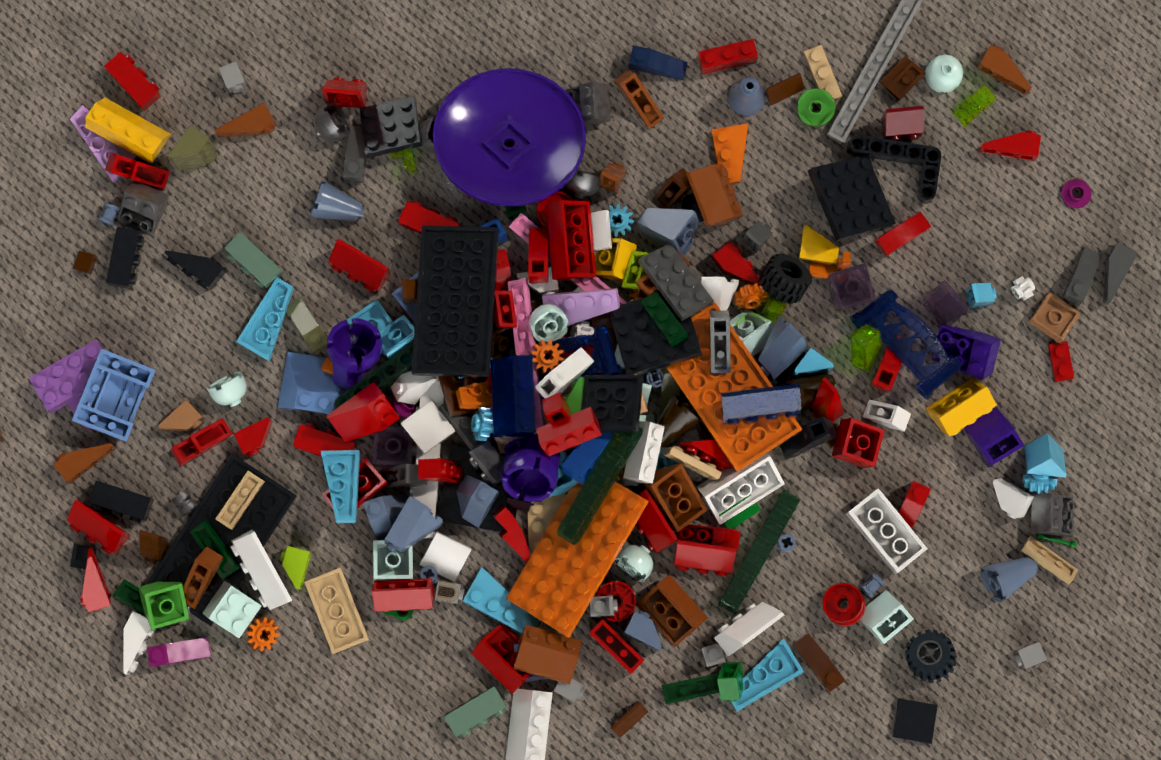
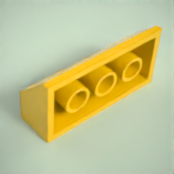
(126, 129)

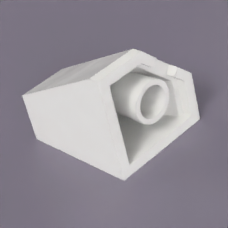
(720, 290)

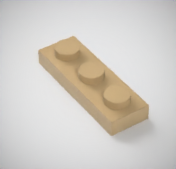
(822, 71)
(692, 462)
(240, 500)
(1049, 560)

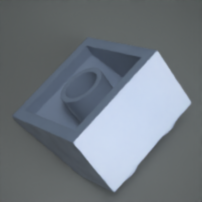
(643, 630)

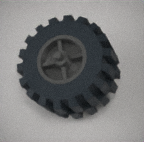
(931, 656)

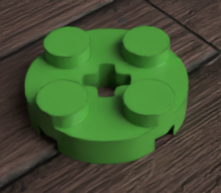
(816, 96)

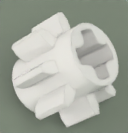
(1023, 288)
(581, 328)

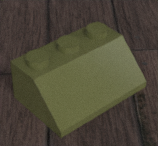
(193, 150)

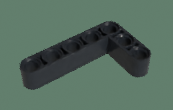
(903, 157)

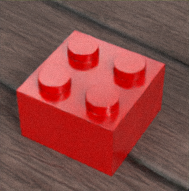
(858, 443)

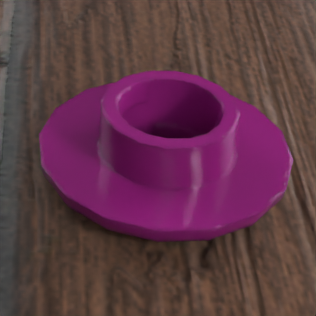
(1072, 201)
(403, 409)

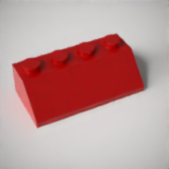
(571, 240)

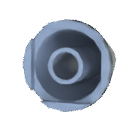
(746, 96)
(335, 204)
(1008, 576)

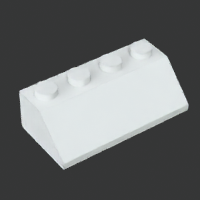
(755, 479)
(886, 531)
(261, 570)
(528, 725)

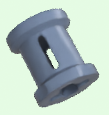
(109, 214)
(780, 545)
(425, 573)
(872, 585)

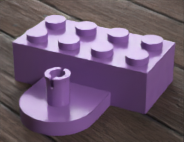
(66, 379)

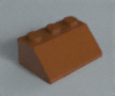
(715, 195)
(676, 496)
(672, 610)
(547, 654)

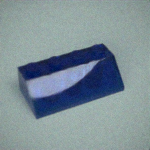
(513, 396)
(760, 403)

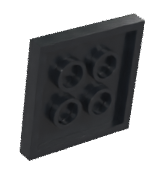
(390, 127)
(614, 401)

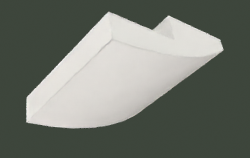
(601, 230)
(428, 427)
(445, 556)

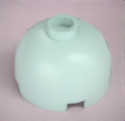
(944, 73)
(548, 323)
(228, 390)
(635, 561)

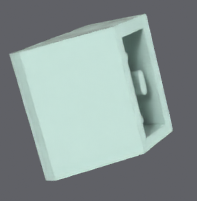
(885, 617)

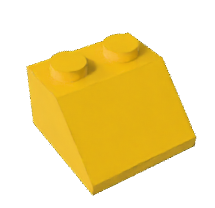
(613, 262)

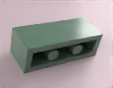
(252, 261)
(475, 712)

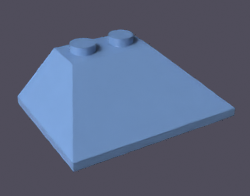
(307, 386)
(113, 394)

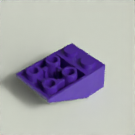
(972, 348)
(993, 437)

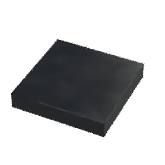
(914, 721)

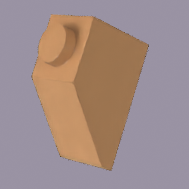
(182, 419)

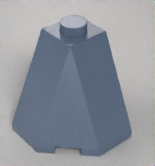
(670, 226)
(781, 348)
(475, 499)
(383, 513)
(411, 526)

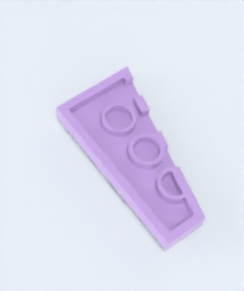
(99, 146)
(584, 304)

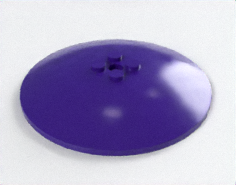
(512, 108)

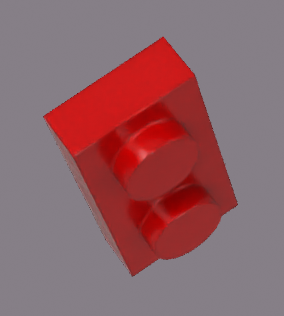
(1061, 361)

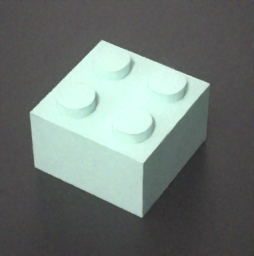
(391, 565)
(231, 609)

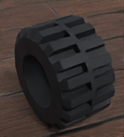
(785, 278)

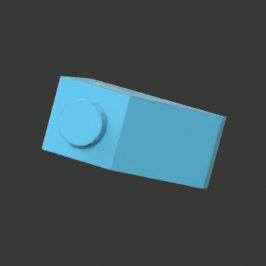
(980, 295)

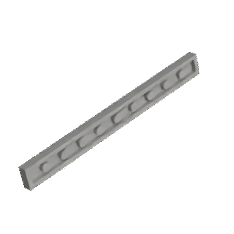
(873, 70)

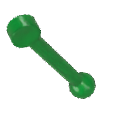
(1072, 544)

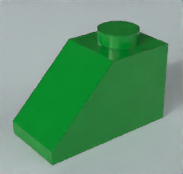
(730, 681)

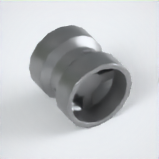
(185, 502)

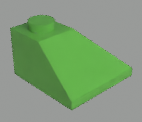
(163, 603)

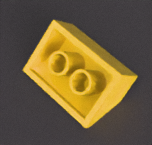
(961, 407)

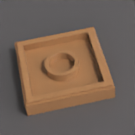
(1054, 317)

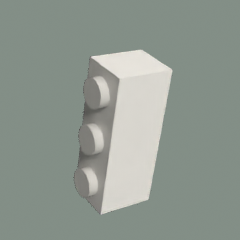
(643, 460)

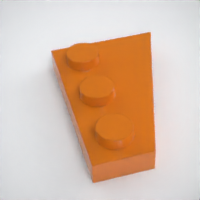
(730, 149)
(475, 396)

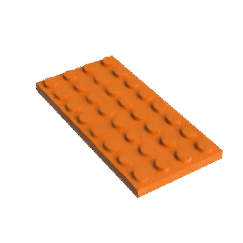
(739, 442)
(565, 576)

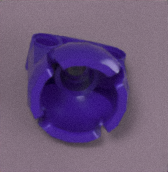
(353, 351)
(529, 469)

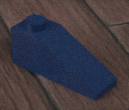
(657, 63)

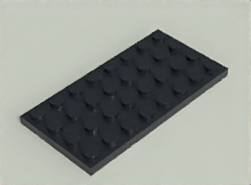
(455, 301)
(261, 516)

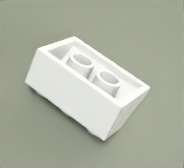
(747, 627)

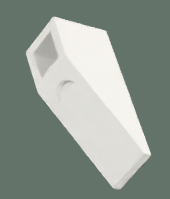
(564, 374)
(134, 641)

